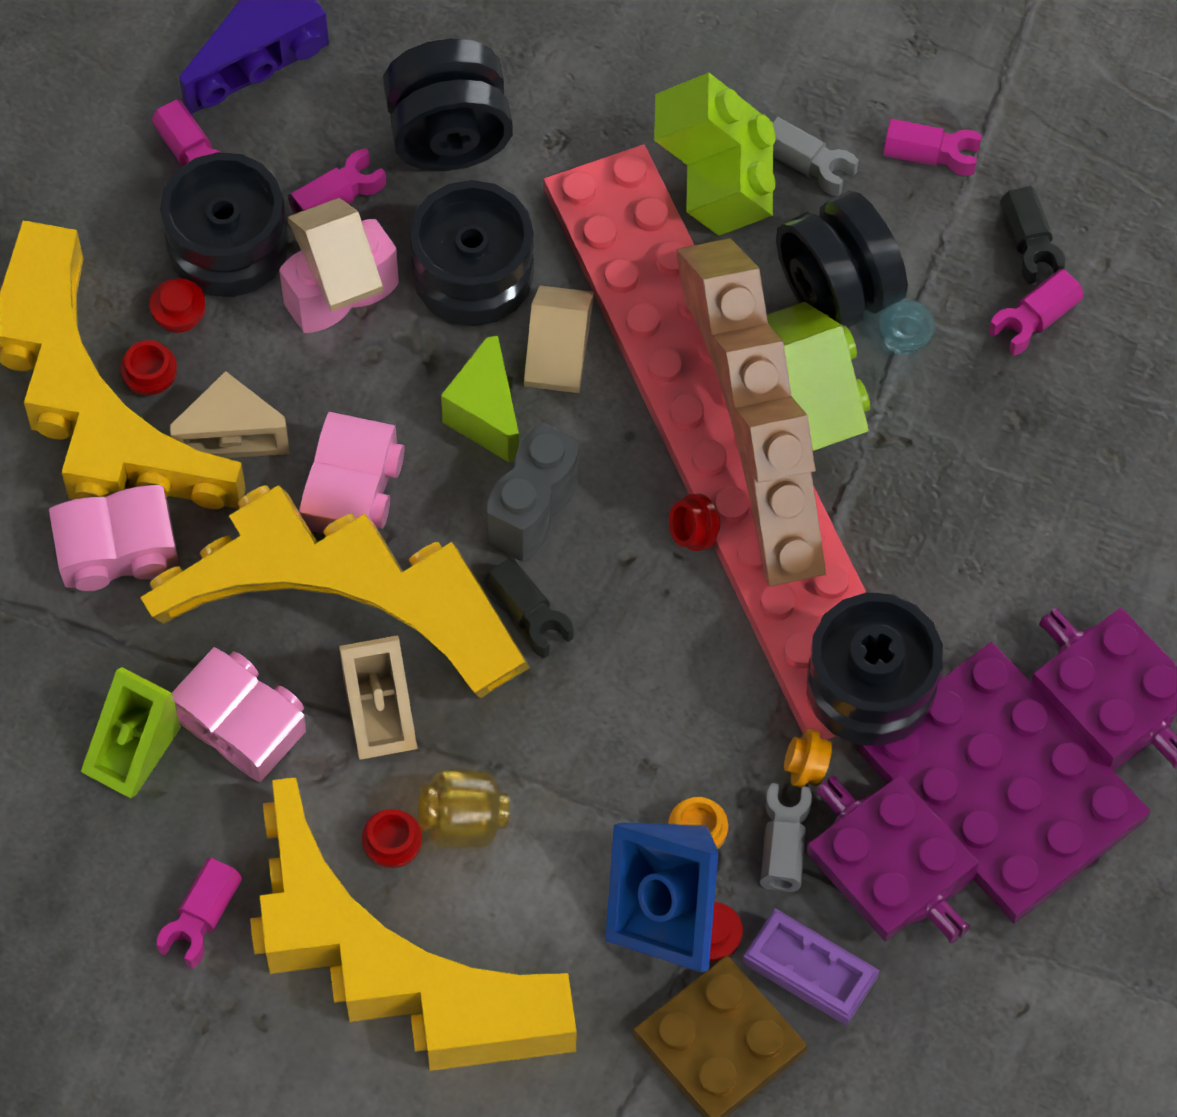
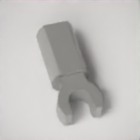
(811, 157)
(784, 842)

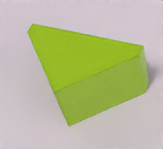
(481, 402)
(131, 733)

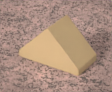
(337, 252)
(558, 338)
(232, 423)
(378, 697)

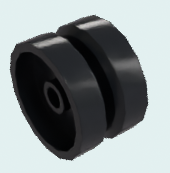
(447, 105)
(225, 224)
(472, 252)
(842, 259)
(874, 668)

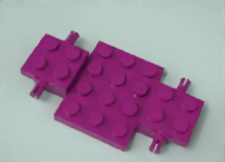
(1004, 780)

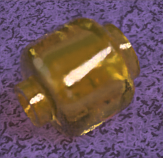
(462, 809)

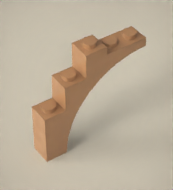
(769, 426)

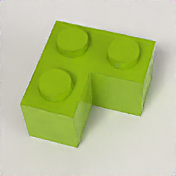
(724, 150)
(822, 373)

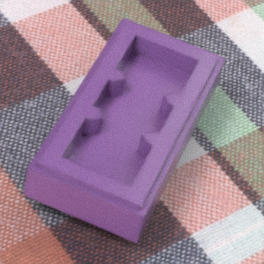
(810, 967)

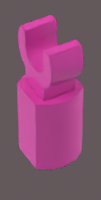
(181, 132)
(932, 146)
(339, 184)
(1038, 309)
(201, 910)

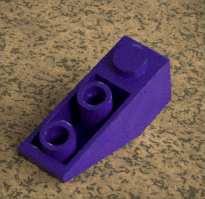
(252, 46)

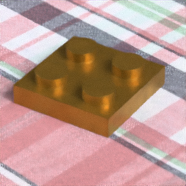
(720, 1040)

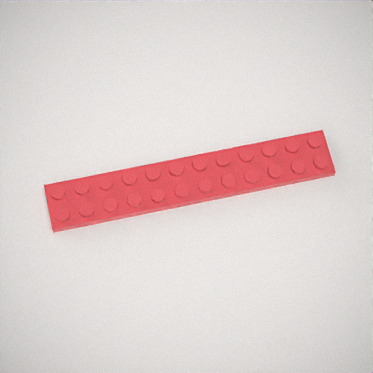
(626, 246)

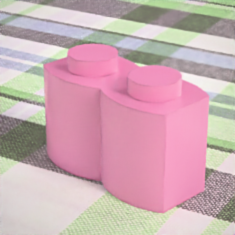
(304, 297)
(351, 471)
(113, 537)
(238, 713)

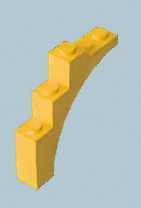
(67, 396)
(354, 562)
(464, 1011)

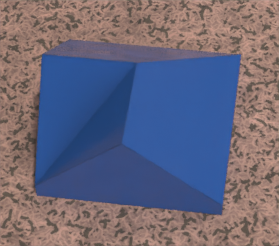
(663, 891)

